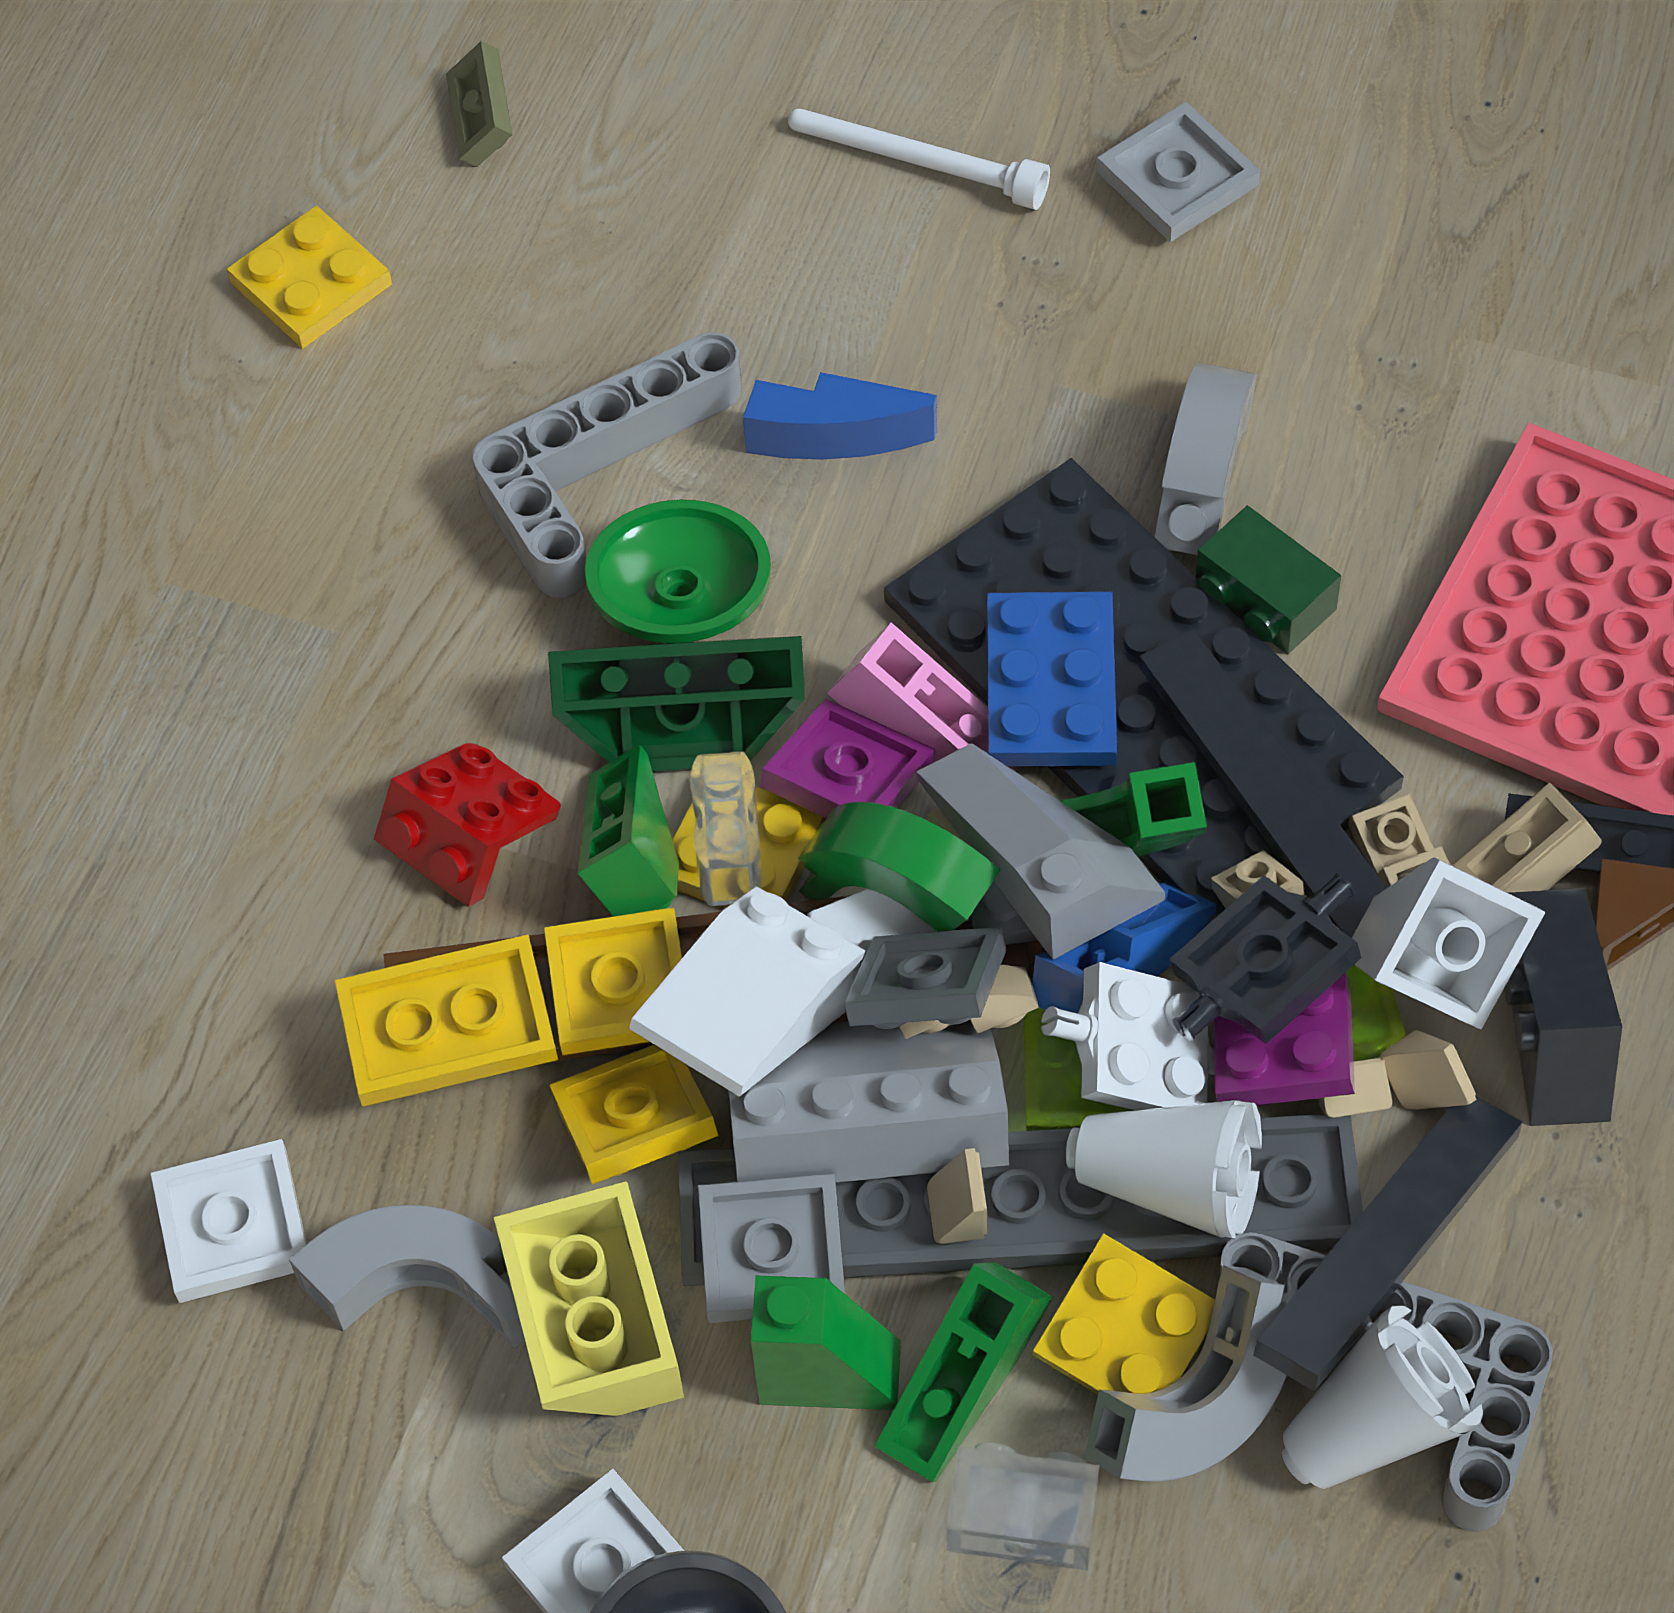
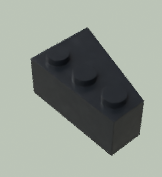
(1565, 1014)

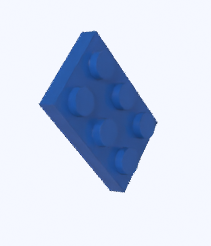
(1051, 679)

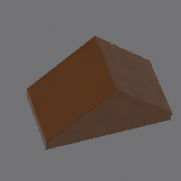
(1631, 907)

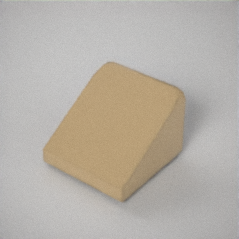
(1427, 1073)
(1370, 1095)
(958, 1200)

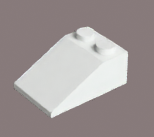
(750, 991)

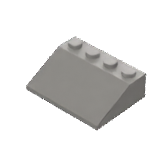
(874, 1106)

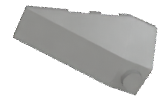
(1054, 863)

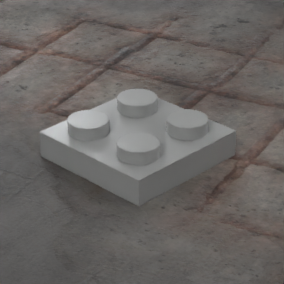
(1178, 171)
(766, 1231)

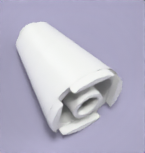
(1175, 1161)
(1381, 1403)

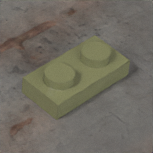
(479, 104)

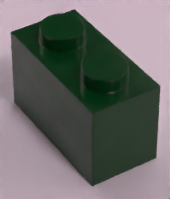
(1267, 579)

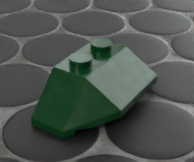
(678, 696)

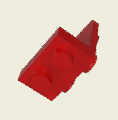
(458, 814)

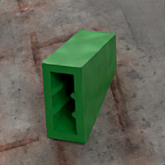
(820, 1347)

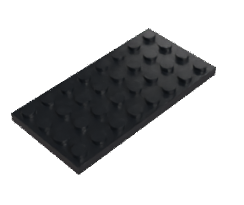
(1079, 539)

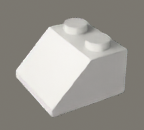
(1446, 939)

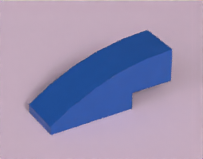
(836, 419)
(1137, 944)

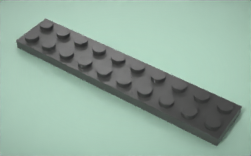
(1048, 1218)

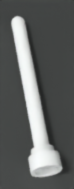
(1022, 181)

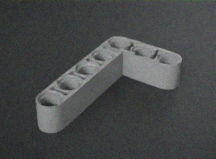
(590, 434)
(1487, 1340)

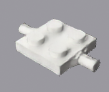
(1130, 1043)

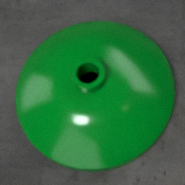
(678, 571)

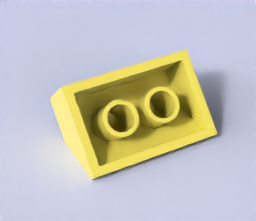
(589, 1304)

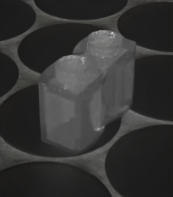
(725, 827)

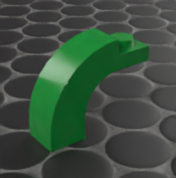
(1149, 809)
(900, 858)

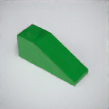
(626, 838)
(963, 1367)

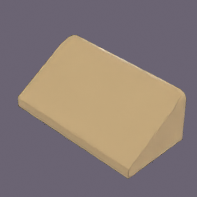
(1533, 845)

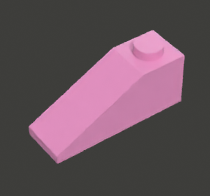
(912, 695)

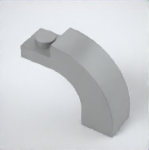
(1202, 455)
(404, 1248)
(1209, 1407)

